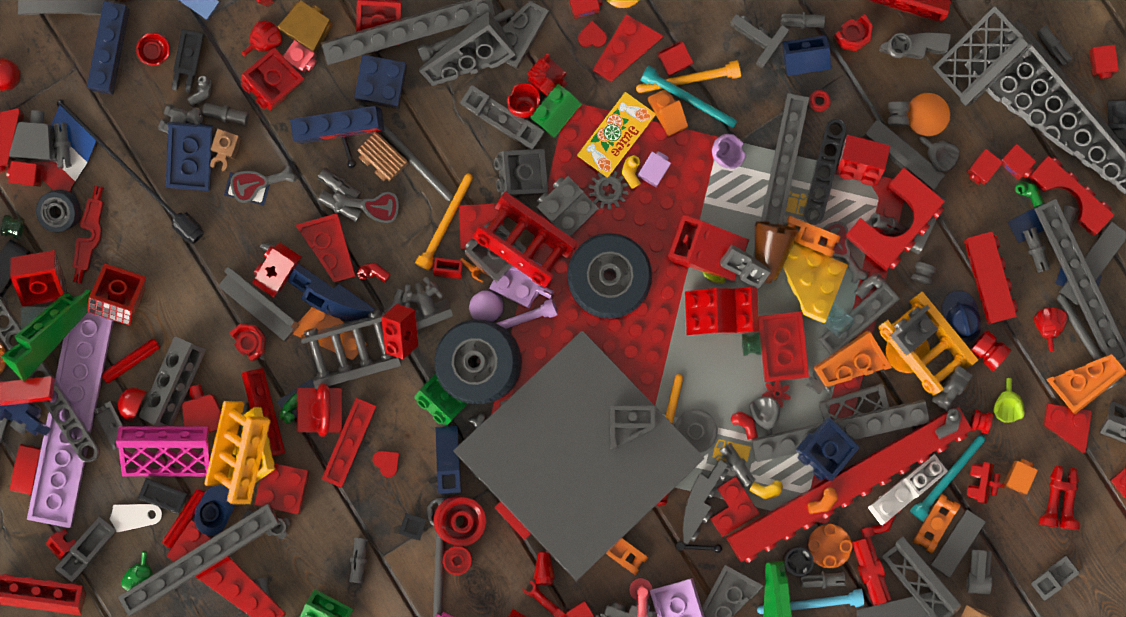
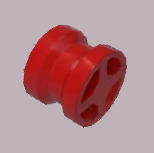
(981, 421)

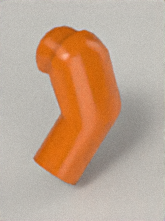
(826, 502)

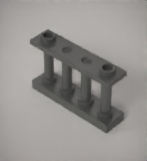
(346, 371)

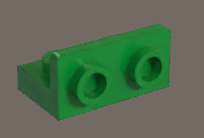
(438, 402)

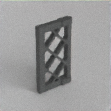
(860, 393)

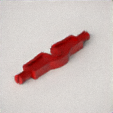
(85, 246)

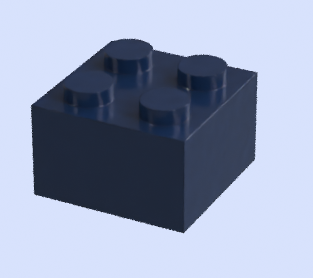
(380, 82)

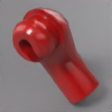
(747, 422)

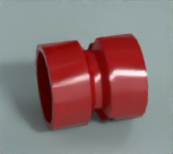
(990, 350)
(457, 560)

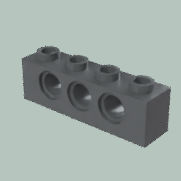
(172, 383)

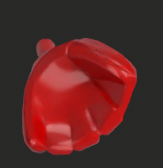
(263, 37)
(1050, 324)

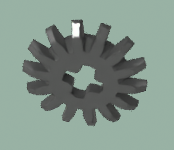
(612, 198)

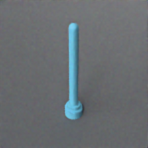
(854, 598)

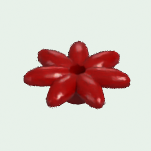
(776, 388)

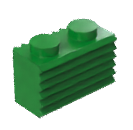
(556, 110)

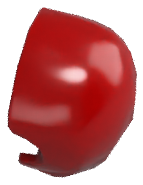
(153, 49)
(8, 74)
(523, 100)
(130, 402)

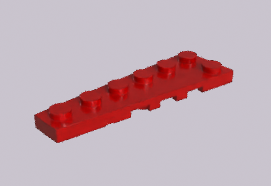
(227, 578)

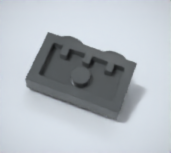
(914, 331)

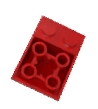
(703, 246)

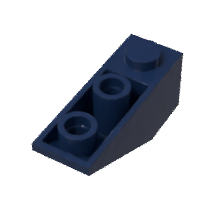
(447, 461)

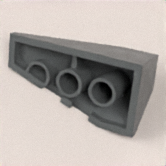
(474, 48)

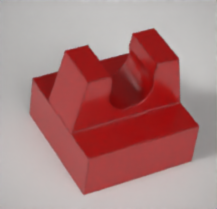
(58, 545)

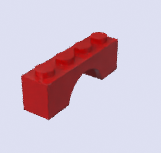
(1092, 213)

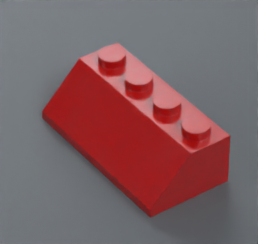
(930, 9)

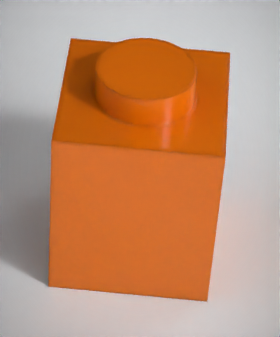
(1020, 476)

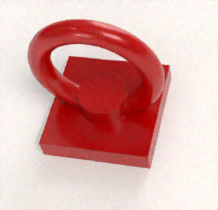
(319, 410)

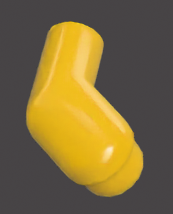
(629, 170)
(767, 492)

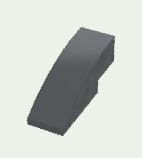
(924, 42)
(85, 551)

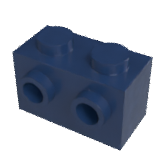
(806, 55)

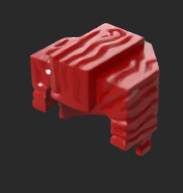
(854, 34)
(546, 75)
(249, 340)

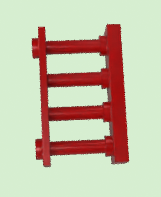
(535, 224)

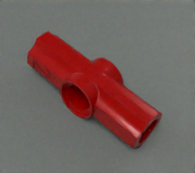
(871, 571)

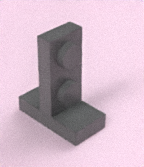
(760, 37)

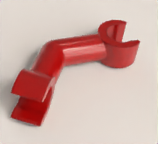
(877, 529)
(545, 602)

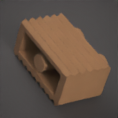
(382, 157)

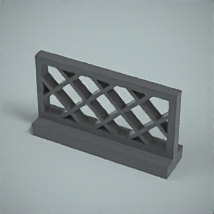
(996, 69)

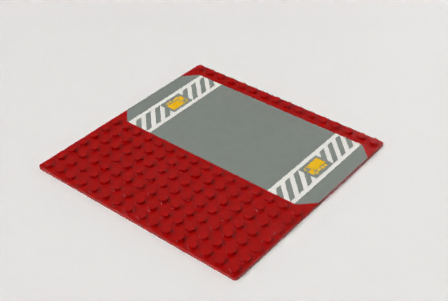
(653, 339)

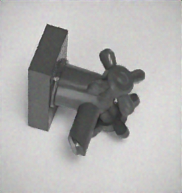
(428, 311)

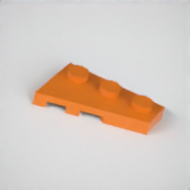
(317, 319)
(853, 360)
(1086, 383)

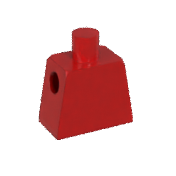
(201, 410)

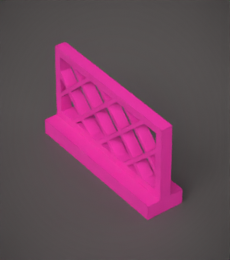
(163, 439)

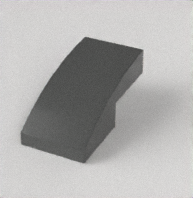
(745, 266)
(1055, 577)

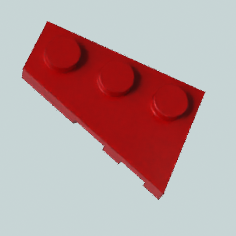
(626, 46)
(329, 245)

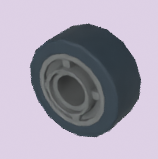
(50, 219)

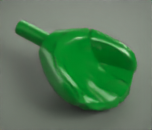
(137, 573)

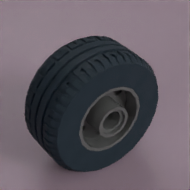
(613, 254)
(457, 358)

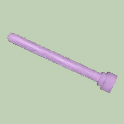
(547, 309)

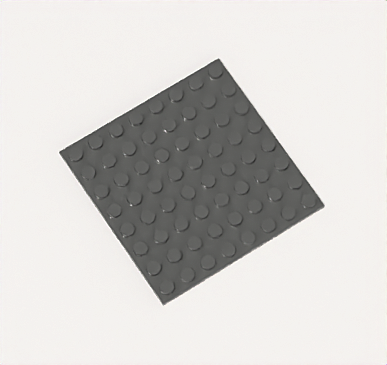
(554, 462)

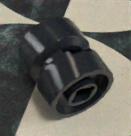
(798, 561)

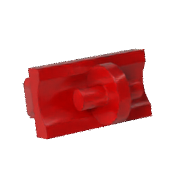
(981, 492)

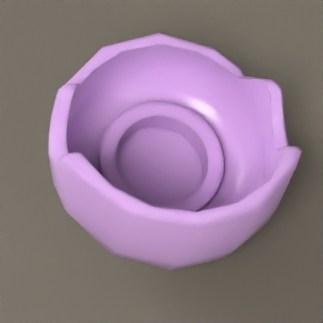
(728, 151)
(486, 306)

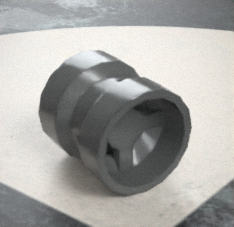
(902, 43)
(899, 114)

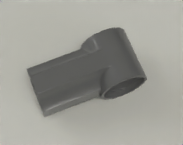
(979, 579)

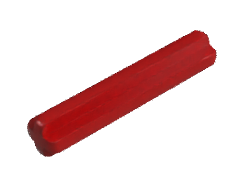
(130, 360)
(183, 519)

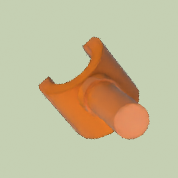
(475, 270)

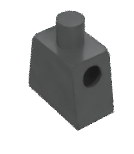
(34, 140)

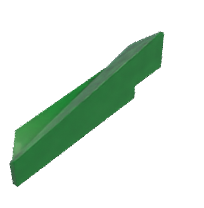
(45, 333)
(776, 591)

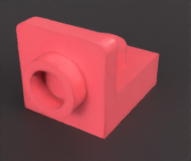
(300, 57)

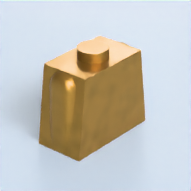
(306, 25)

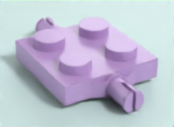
(519, 287)

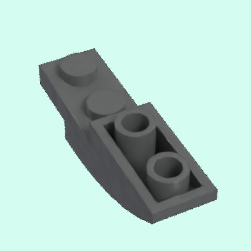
(696, 508)

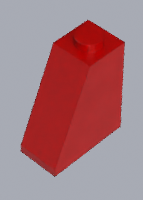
(8, 125)

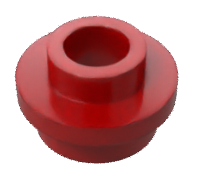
(821, 94)

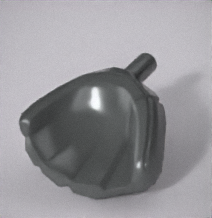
(942, 154)
(765, 412)

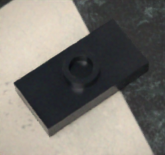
(163, 496)

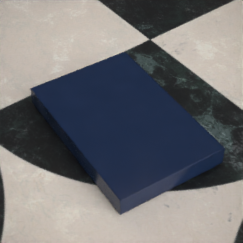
(189, 156)

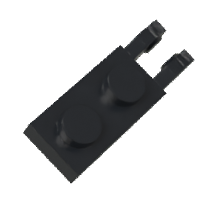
(187, 58)

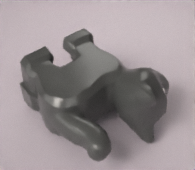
(181, 115)
(953, 387)

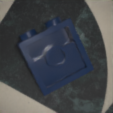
(827, 450)

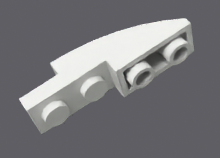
(907, 489)

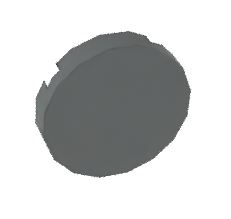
(698, 428)

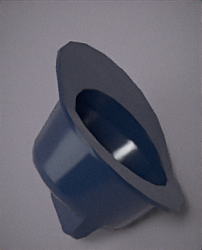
(962, 314)
(213, 510)

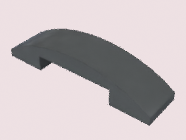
(39, 7)
(501, 118)

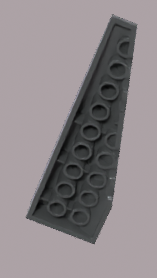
(1054, 105)

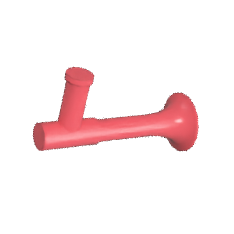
(640, 591)

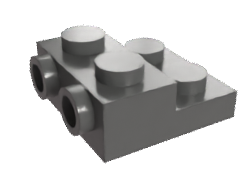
(521, 172)
(566, 206)
(488, 260)
(618, 610)

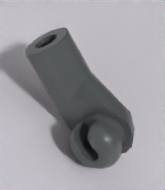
(203, 91)
(868, 284)
(951, 424)

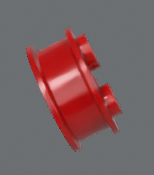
(446, 516)

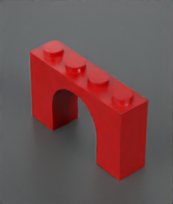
(924, 205)

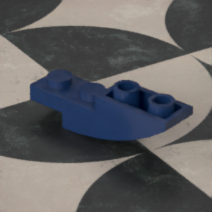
(334, 302)
(27, 414)

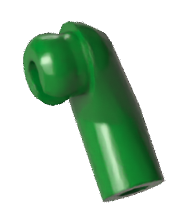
(286, 412)

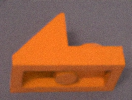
(668, 112)

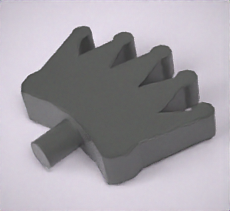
(817, 385)

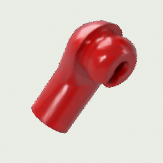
(372, 270)

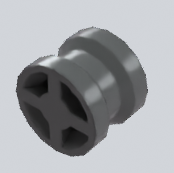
(924, 273)

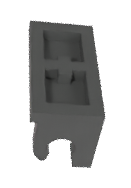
(110, 421)

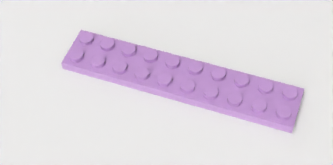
(80, 378)

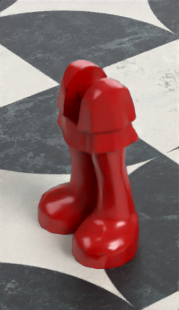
(1070, 487)

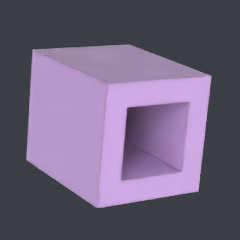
(654, 168)

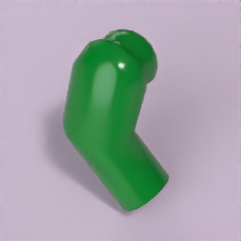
(1030, 190)

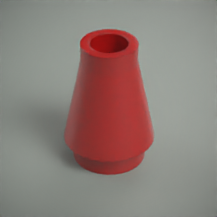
(543, 570)

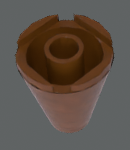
(773, 246)

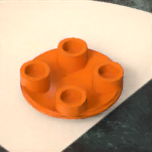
(928, 114)
(830, 546)

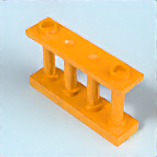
(948, 340)
(249, 453)

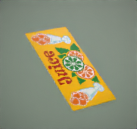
(616, 134)

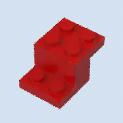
(722, 311)

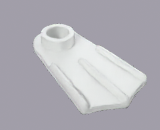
(134, 516)

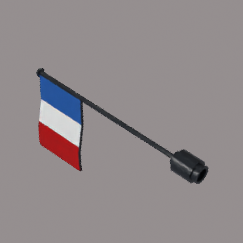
(82, 146)

